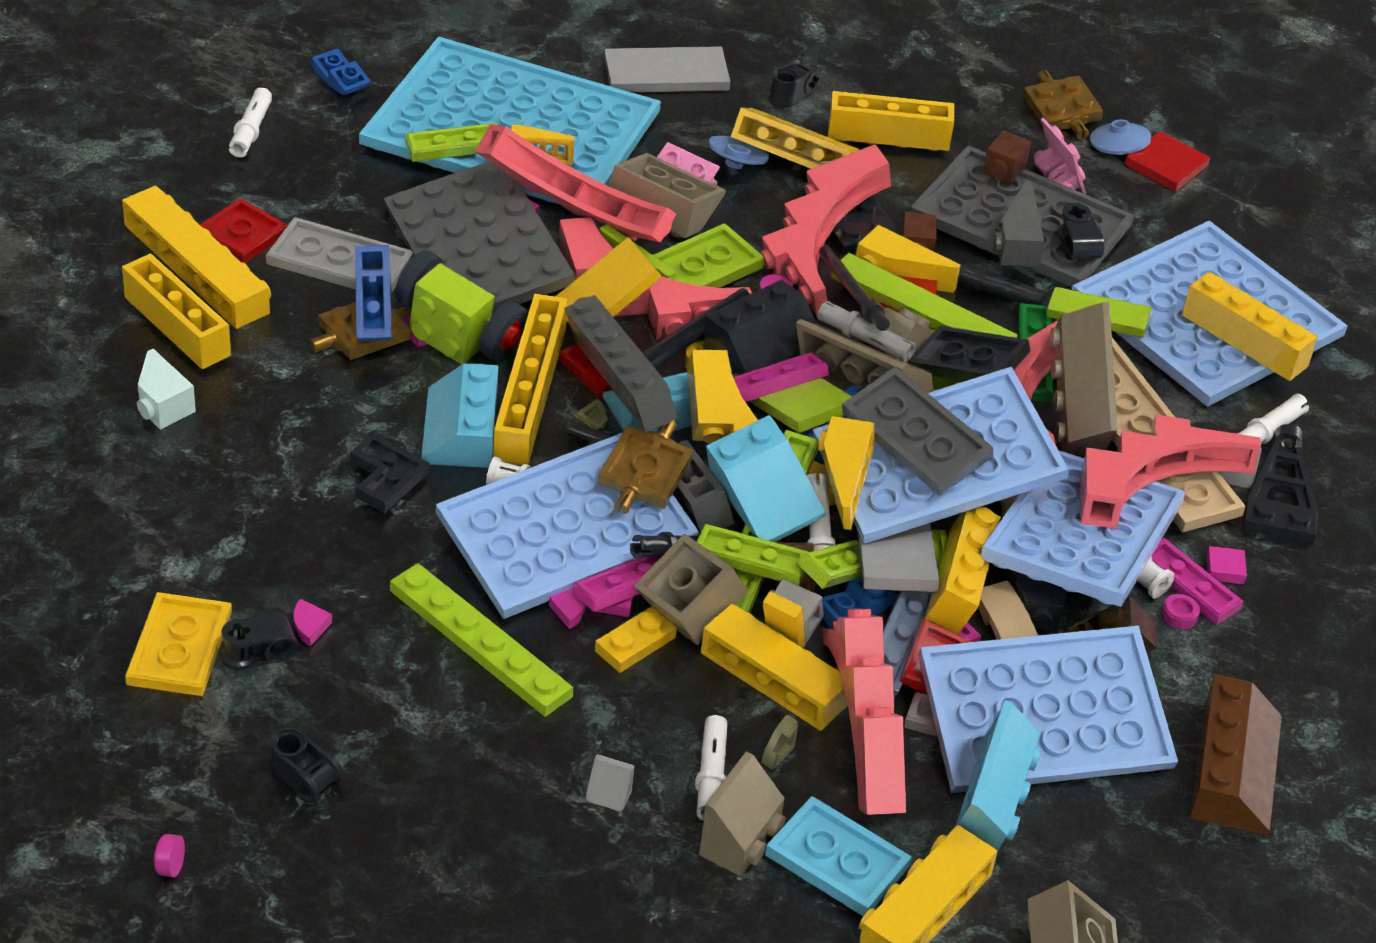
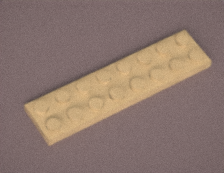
(1207, 494)

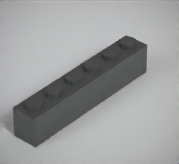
(621, 363)

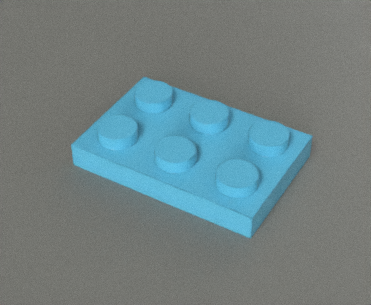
(838, 856)

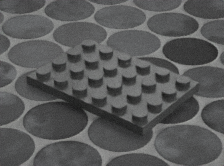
(973, 206)
(483, 232)

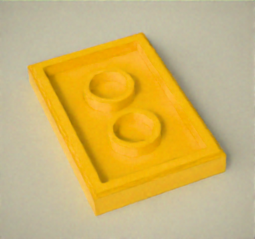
(614, 278)
(178, 644)

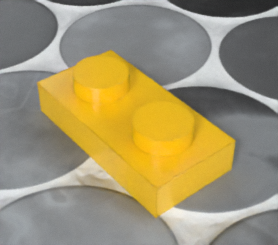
(635, 639)

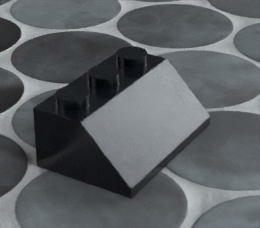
(758, 327)

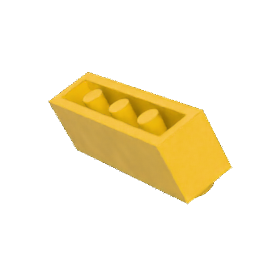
(891, 121)
(787, 139)
(176, 311)
(1249, 326)
(962, 570)
(775, 666)
(932, 891)

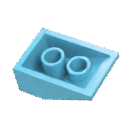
(764, 480)

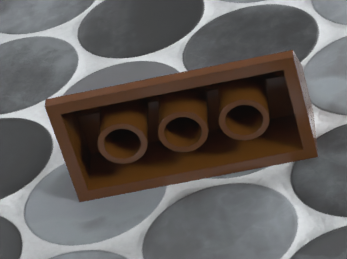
(1236, 757)

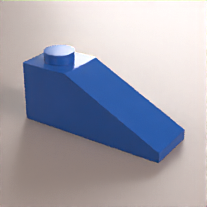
(373, 293)

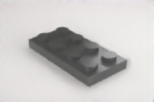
(918, 430)

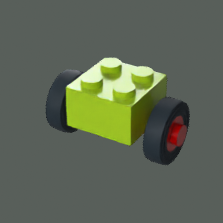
(455, 312)

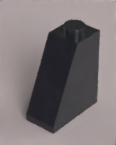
(1040, 598)

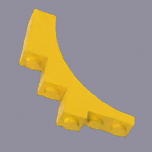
(718, 405)

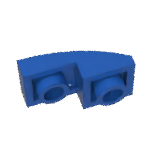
(339, 73)
(856, 598)

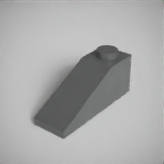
(1020, 231)
(703, 495)

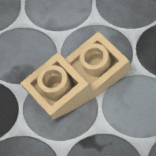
(1005, 612)

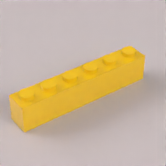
(197, 257)
(530, 380)

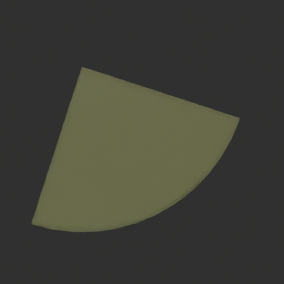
(592, 415)
(781, 742)

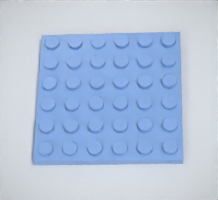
(1180, 347)

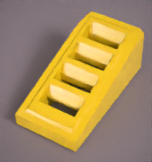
(546, 137)

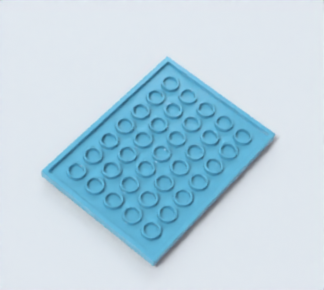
(473, 86)

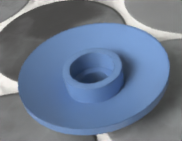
(1120, 137)
(737, 152)

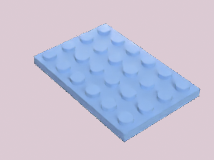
(1021, 460)
(550, 528)
(1049, 543)
(1079, 689)

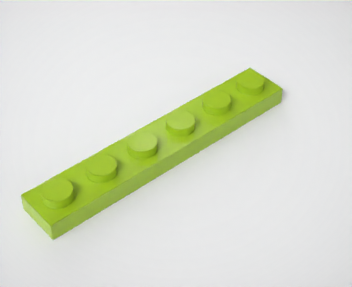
(481, 639)

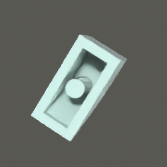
(163, 392)

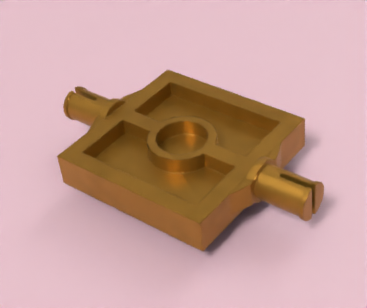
(1063, 103)
(342, 332)
(645, 466)

